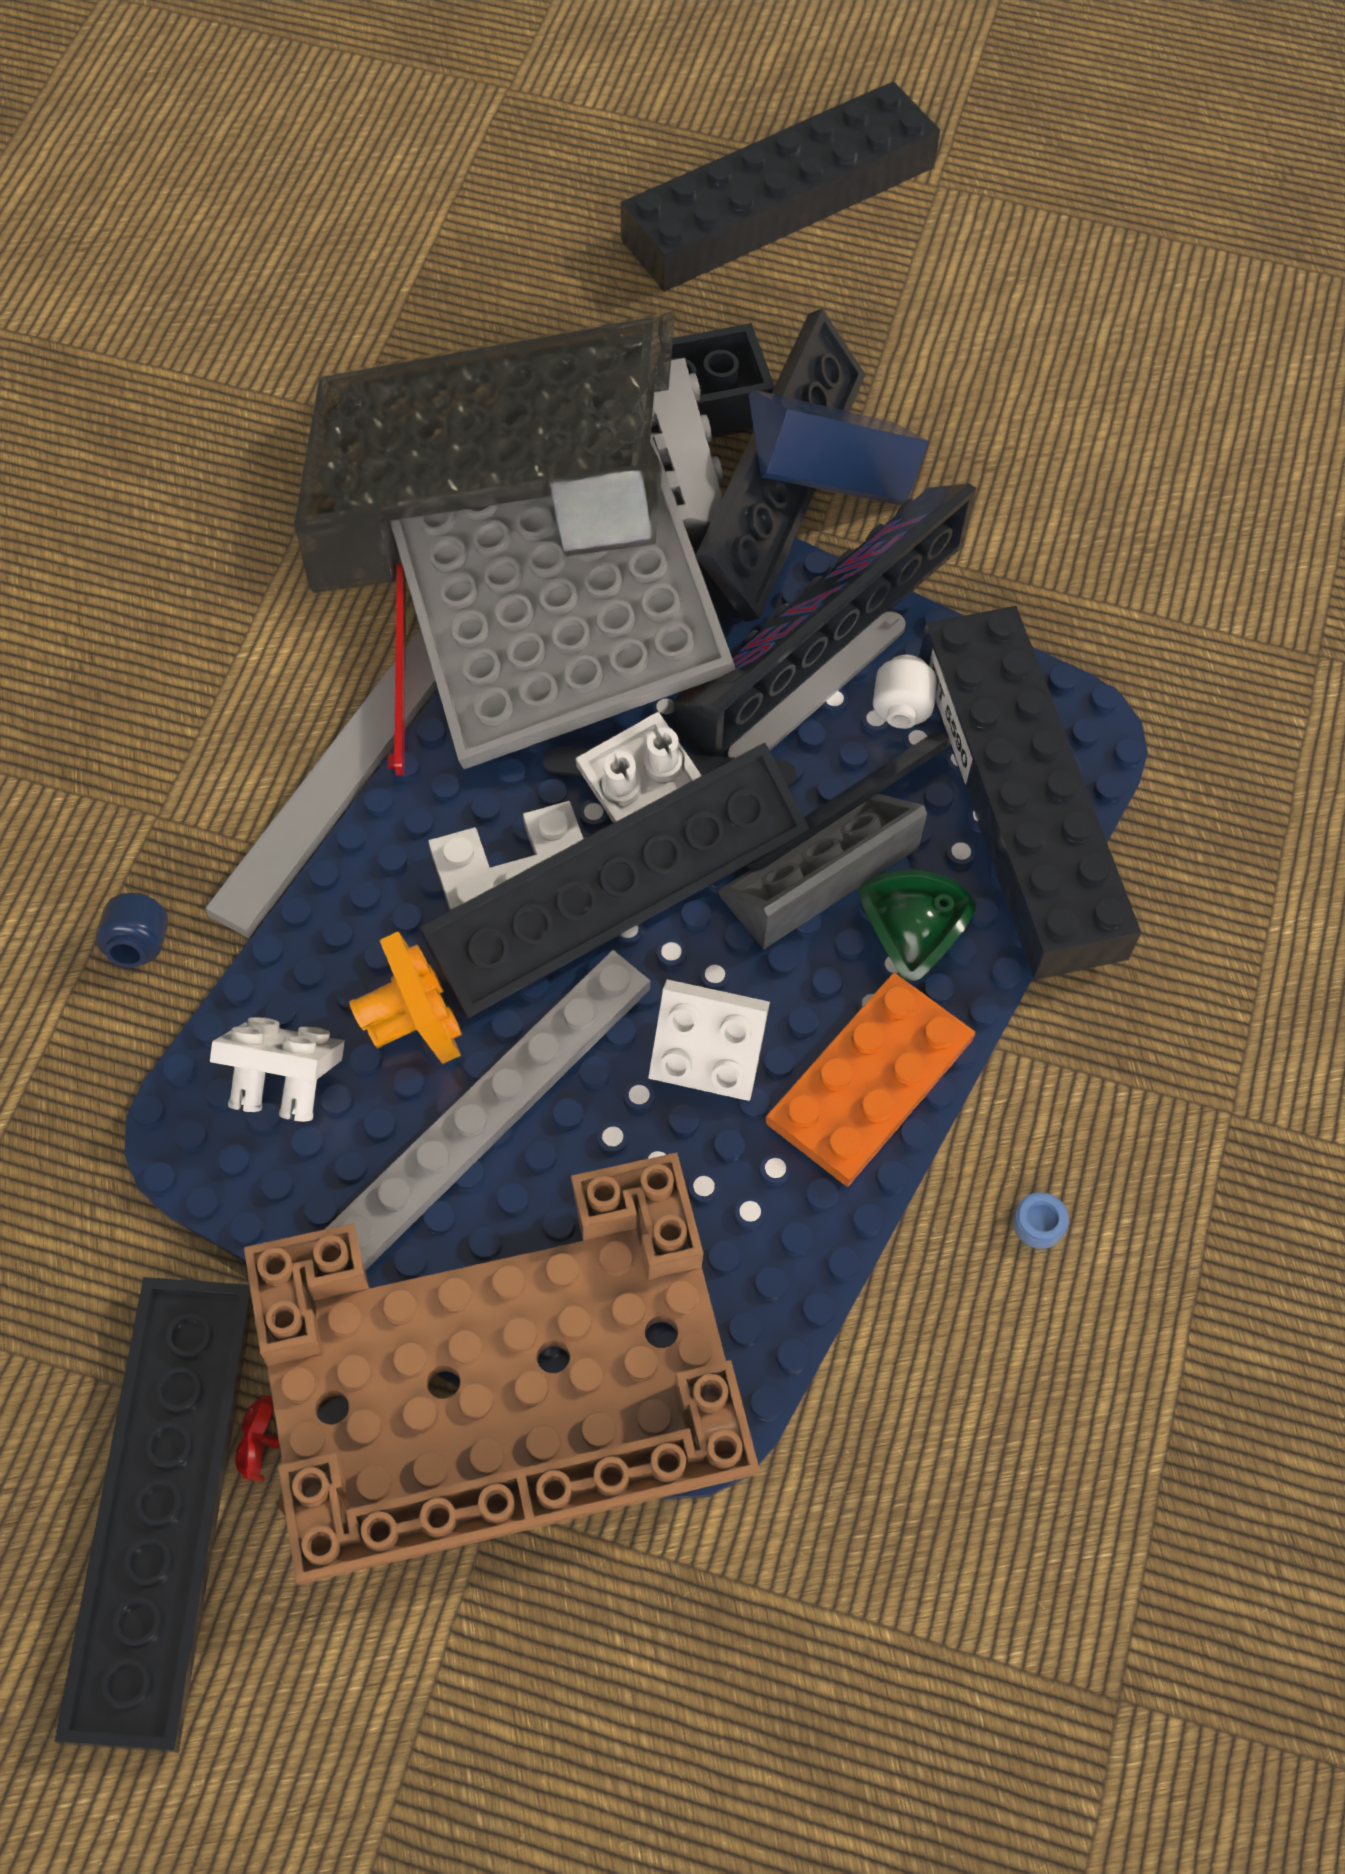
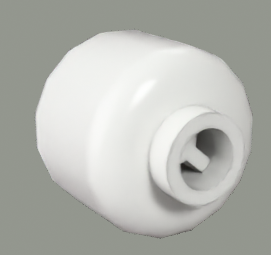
(905, 691)

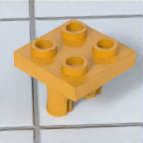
(408, 1003)

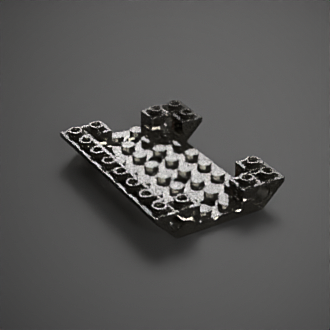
(585, 458)

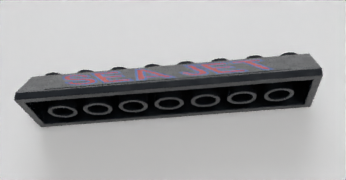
(826, 618)

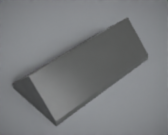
(825, 867)

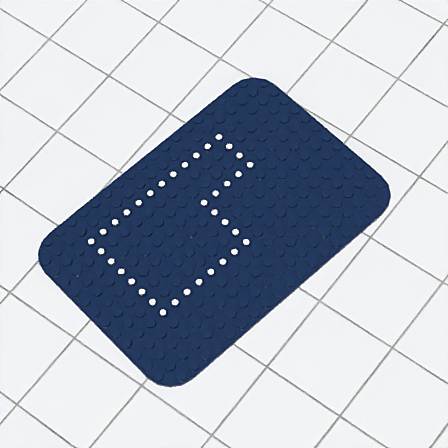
(774, 1227)

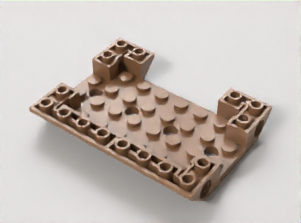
(513, 1440)

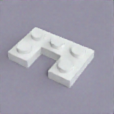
(463, 863)

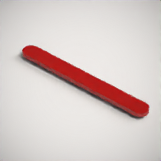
(397, 759)

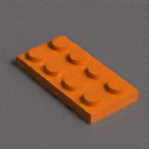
(870, 1079)

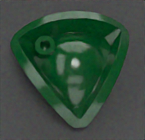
(916, 916)

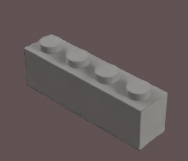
(684, 451)

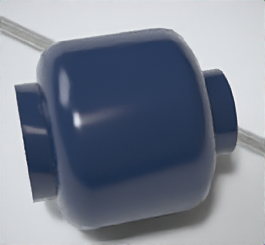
(132, 929)

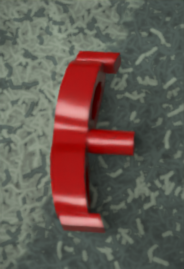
(249, 1450)

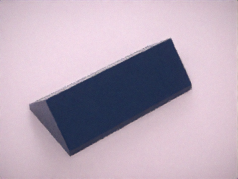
(834, 449)

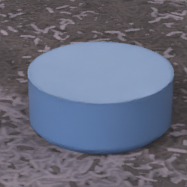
(1040, 1220)

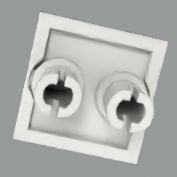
(636, 767)
(708, 1039)
(265, 1048)

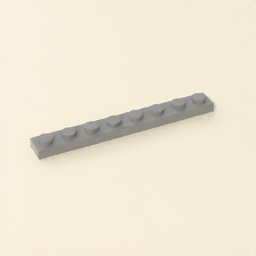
(492, 1105)

